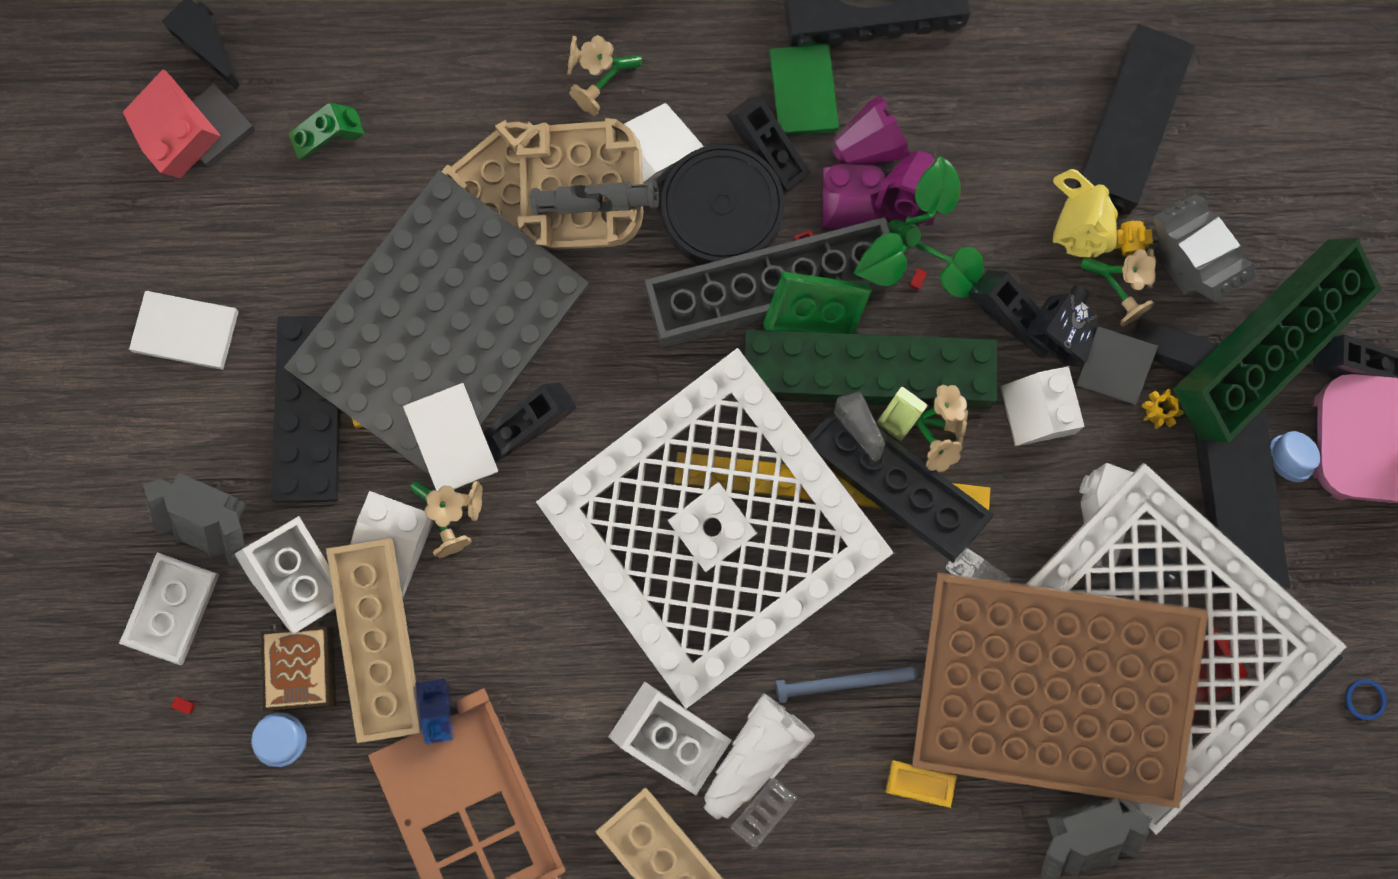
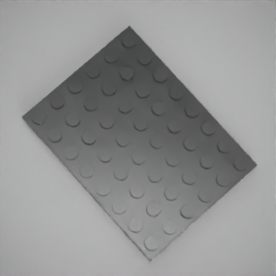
(436, 307)

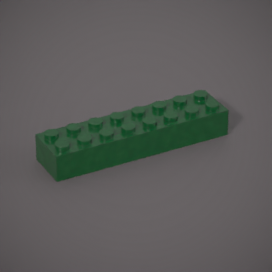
(1277, 340)
(838, 364)

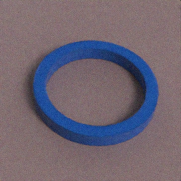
(1382, 695)

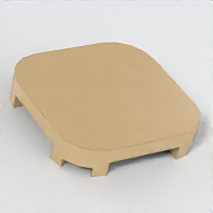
(579, 156)
(493, 170)

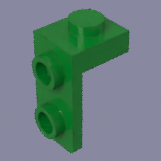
(323, 126)

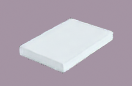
(184, 330)
(450, 438)
(169, 609)

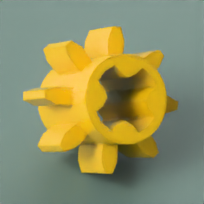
(1133, 237)
(1154, 412)

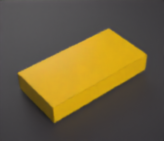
(921, 784)

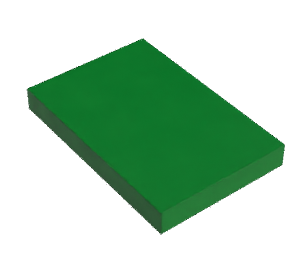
(804, 89)
(816, 304)

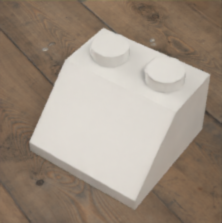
(1042, 406)

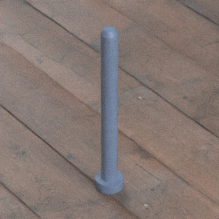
(845, 682)

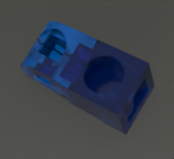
(435, 710)

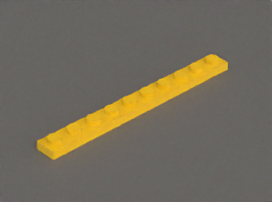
(786, 490)

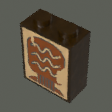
(298, 668)

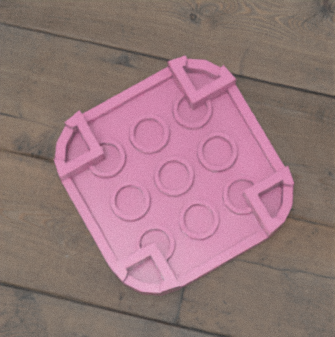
(1358, 438)

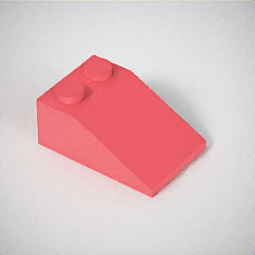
(169, 126)

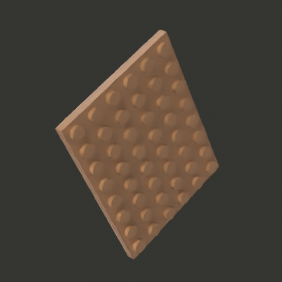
(1059, 689)

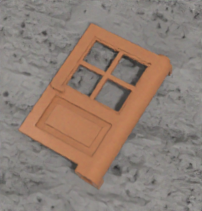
(446, 777)

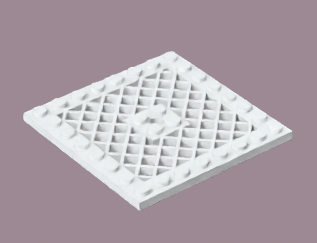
(564, 510)
(1270, 693)

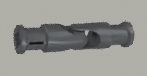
(590, 198)

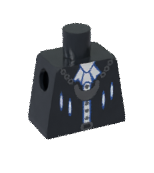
(1065, 326)

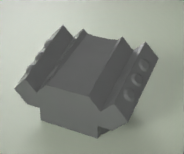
(1200, 250)
(197, 515)
(1093, 837)

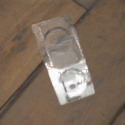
(972, 565)

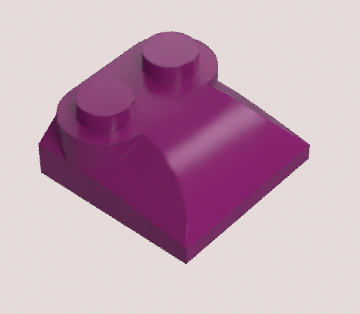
(850, 195)

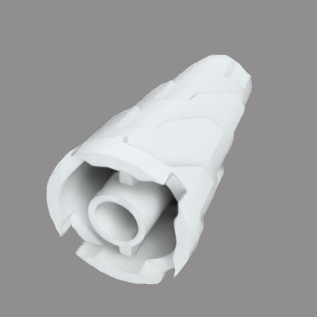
(758, 754)

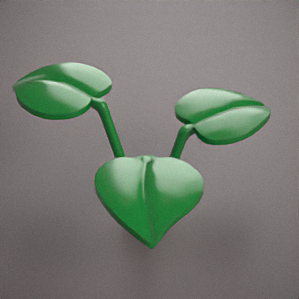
(884, 260)

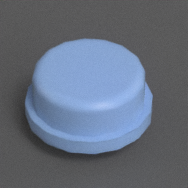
(1294, 456)
(279, 739)

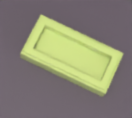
(901, 414)

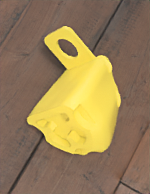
(1087, 219)

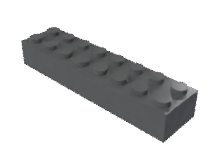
(741, 287)

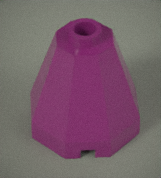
(870, 137)
(899, 188)

